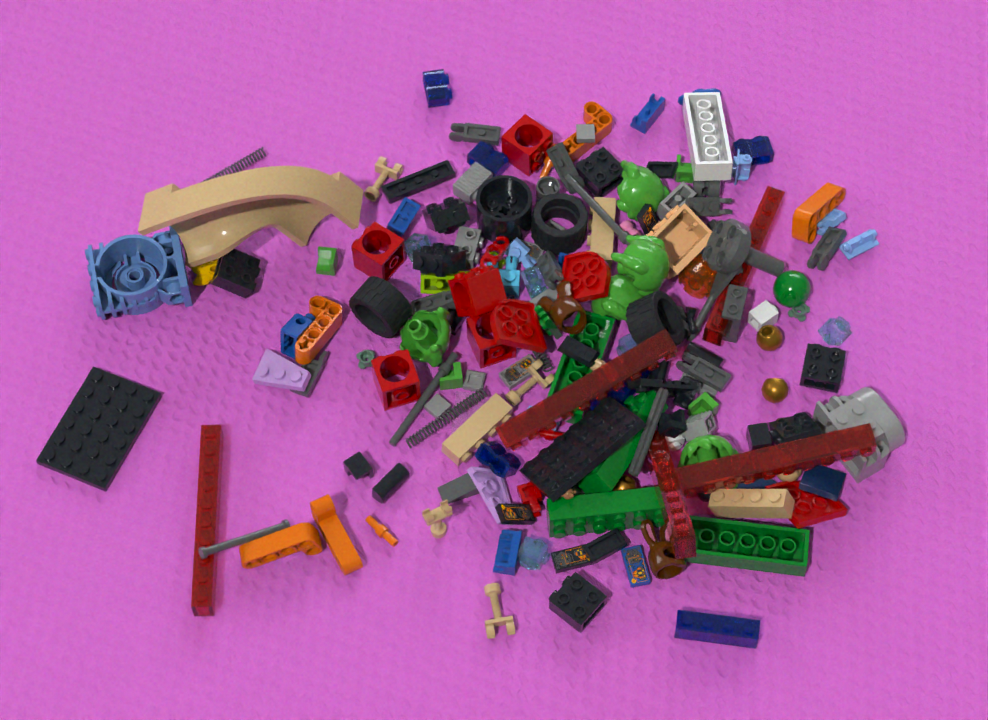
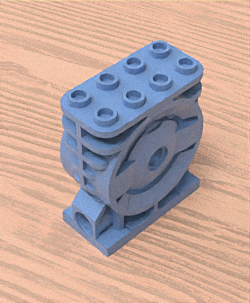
(148, 292)

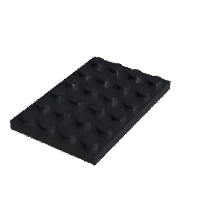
(99, 428)
(582, 448)

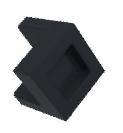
(685, 399)
(672, 424)
(758, 436)
(358, 466)

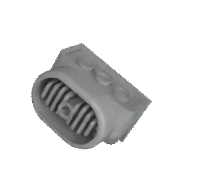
(859, 409)

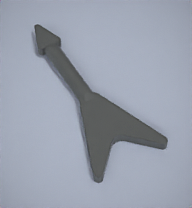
(719, 285)

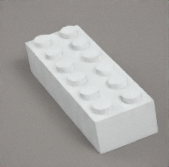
(707, 136)

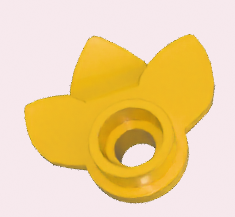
(204, 272)

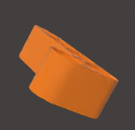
(602, 122)
(814, 210)
(327, 321)
(335, 534)
(279, 544)

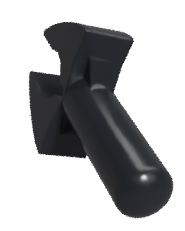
(690, 319)

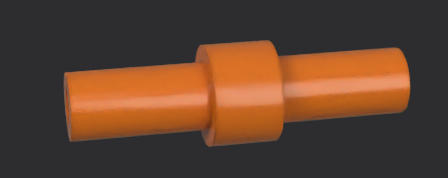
(546, 169)
(382, 531)

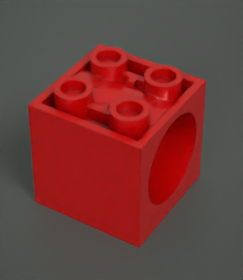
(527, 133)
(379, 265)
(477, 291)
(486, 350)
(396, 393)

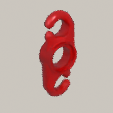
(501, 248)

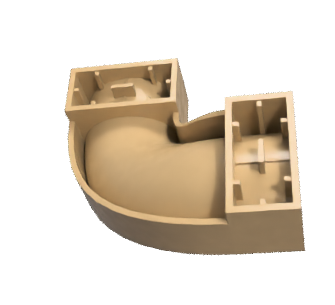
(231, 208)

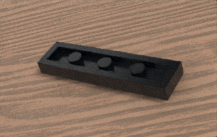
(418, 181)

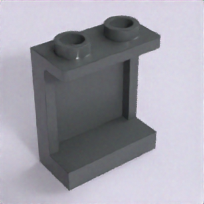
(734, 310)

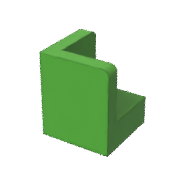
(683, 172)
(327, 261)
(453, 379)
(702, 404)

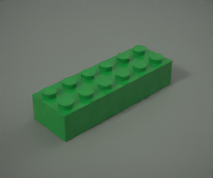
(595, 335)
(609, 472)
(603, 512)
(750, 546)

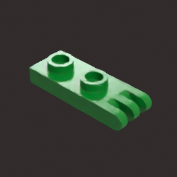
(547, 324)

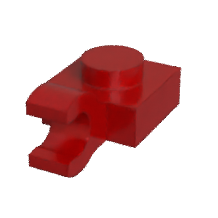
(530, 495)

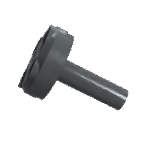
(730, 248)

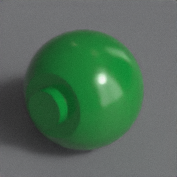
(791, 289)

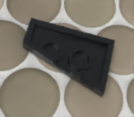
(674, 387)

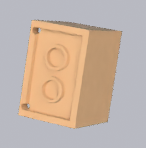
(683, 237)

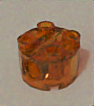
(697, 278)

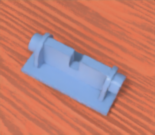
(741, 167)
(859, 244)

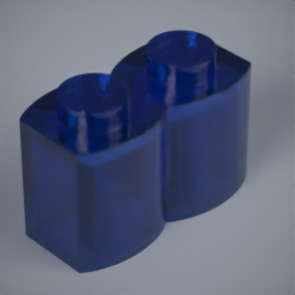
(436, 88)
(758, 148)
(489, 158)
(495, 456)

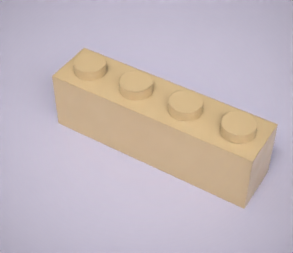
(602, 235)
(477, 429)
(751, 503)

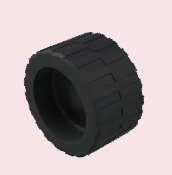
(559, 206)
(380, 307)
(653, 314)

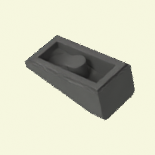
(458, 489)

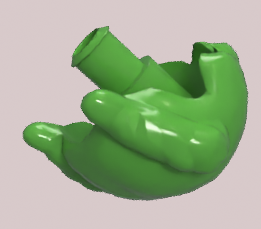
(638, 188)
(644, 260)
(619, 296)
(427, 336)
(705, 449)

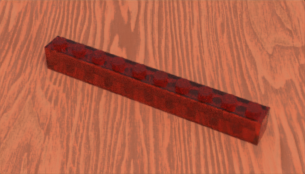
(760, 228)
(586, 390)
(776, 460)
(671, 498)
(207, 520)

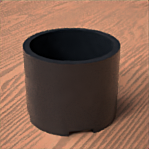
(504, 208)

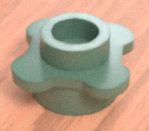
(800, 316)
(365, 354)

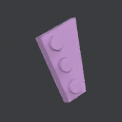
(280, 373)
(491, 488)

